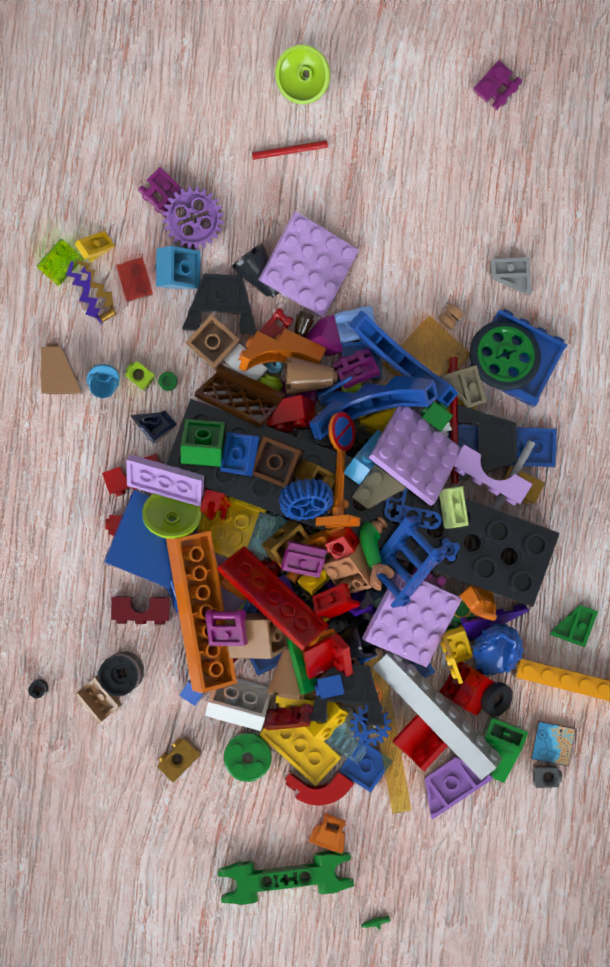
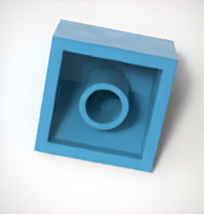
(177, 268)

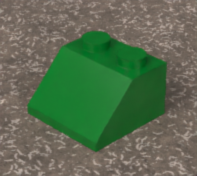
(202, 442)

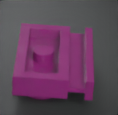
(304, 559)

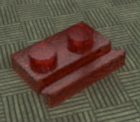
(134, 279)

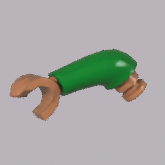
(369, 537)

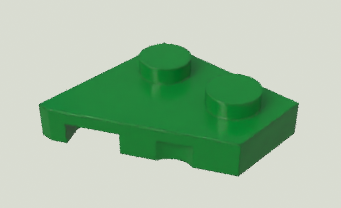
(576, 626)

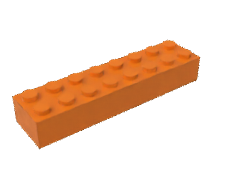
(196, 592)

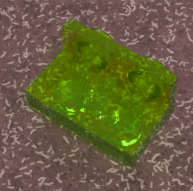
(57, 262)

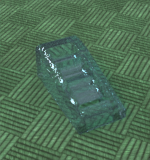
(336, 745)

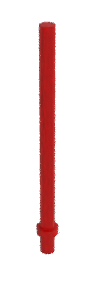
(454, 420)

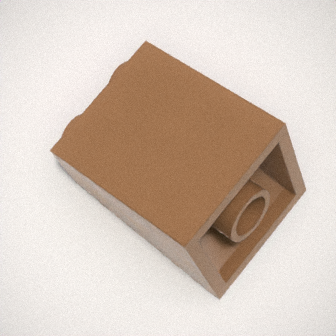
(263, 638)

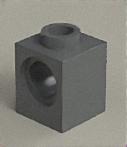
(540, 770)

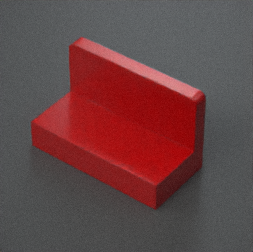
(334, 601)

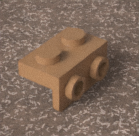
(97, 700)

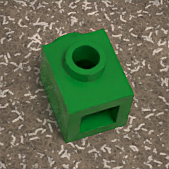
(436, 415)

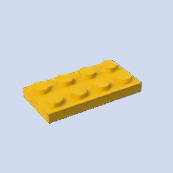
(307, 754)

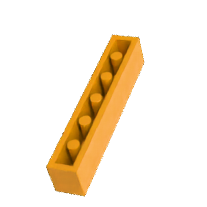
(563, 678)

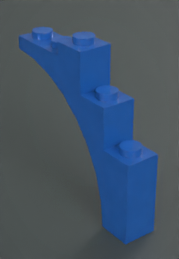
(396, 357)
(372, 398)

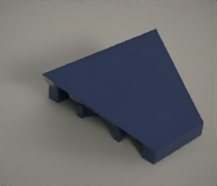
(154, 424)

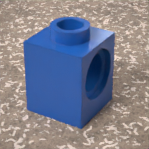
(329, 686)

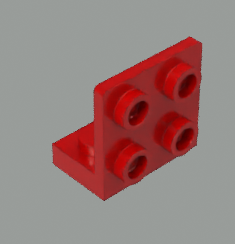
(327, 654)
(420, 742)

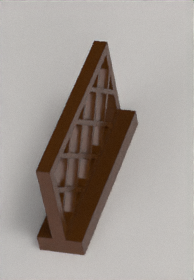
(245, 388)

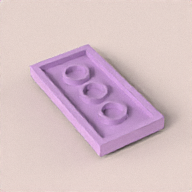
(165, 480)

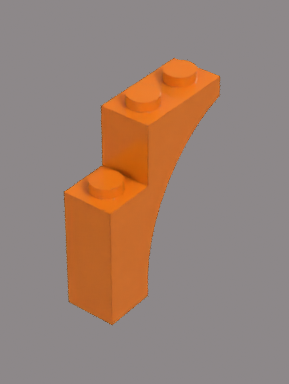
(289, 344)

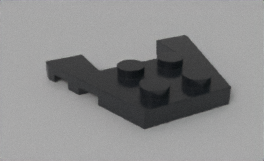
(221, 295)
(495, 439)
(358, 689)

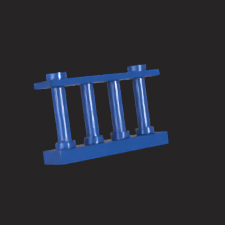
(398, 542)

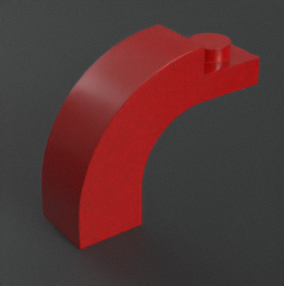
(320, 795)

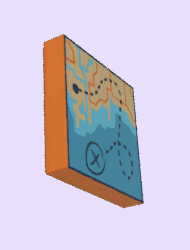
(553, 743)

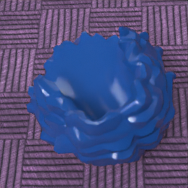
(497, 650)

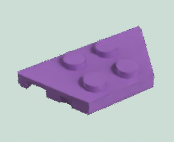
(450, 785)

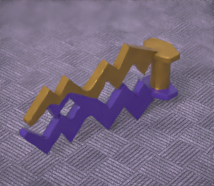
(87, 285)

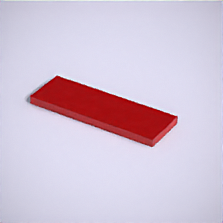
(273, 597)

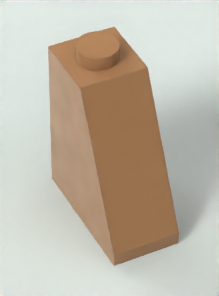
(57, 372)

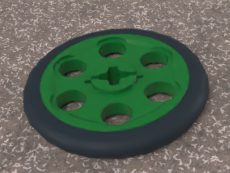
(528, 346)

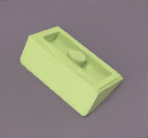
(453, 507)

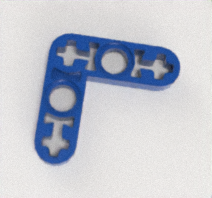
(403, 511)

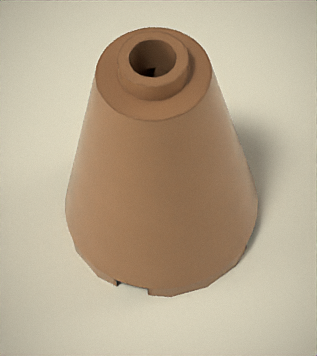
(307, 376)
(284, 679)

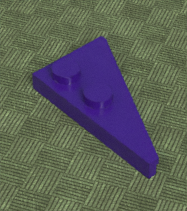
(474, 627)

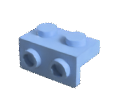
(343, 320)

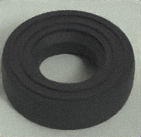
(503, 703)

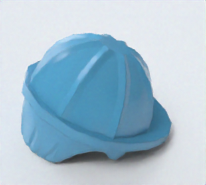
(103, 380)

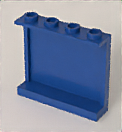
(550, 348)
(137, 548)

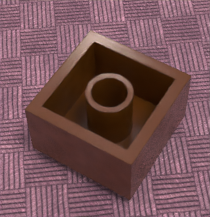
(276, 461)

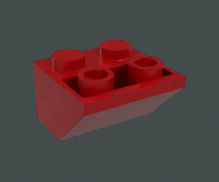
(292, 414)
(470, 692)

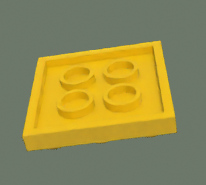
(235, 529)

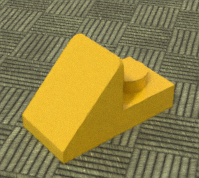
(94, 245)
(313, 584)

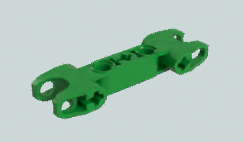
(250, 880)

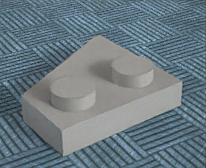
(512, 273)

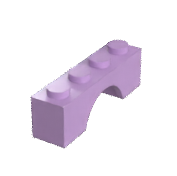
(513, 488)

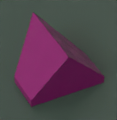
(326, 334)

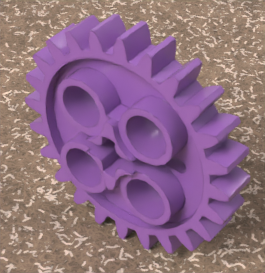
(186, 201)

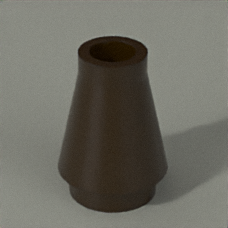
(303, 323)

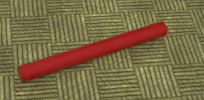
(290, 149)

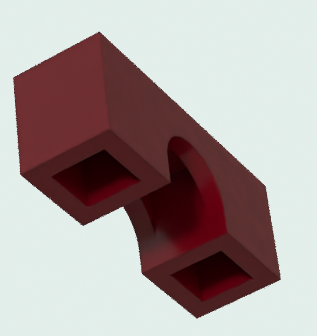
(123, 610)

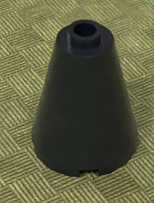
(251, 267)
(353, 637)

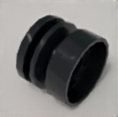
(110, 673)

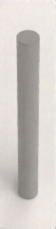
(516, 470)

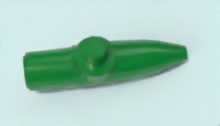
(376, 922)

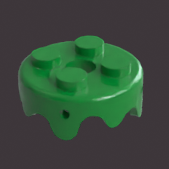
(257, 747)

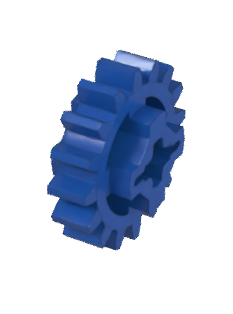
(364, 735)

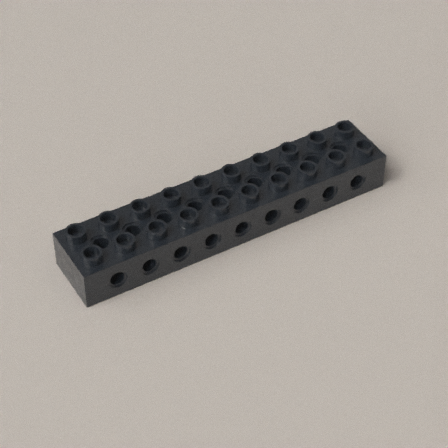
(492, 528)

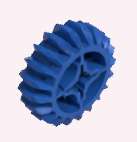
(306, 499)

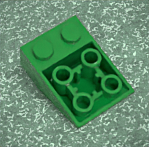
(507, 741)

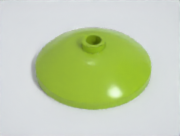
(291, 74)
(160, 510)

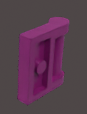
(226, 633)

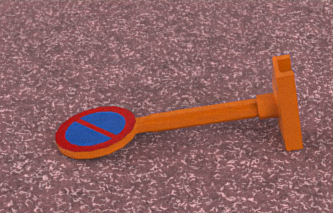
(342, 437)

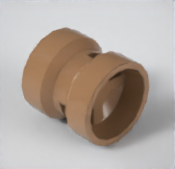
(450, 316)

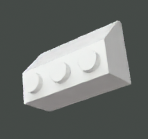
(240, 704)

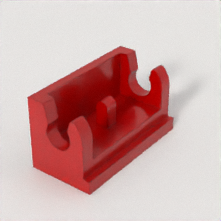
(214, 502)

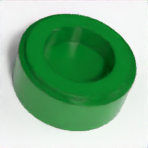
(168, 381)

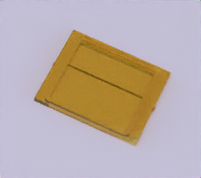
(432, 348)

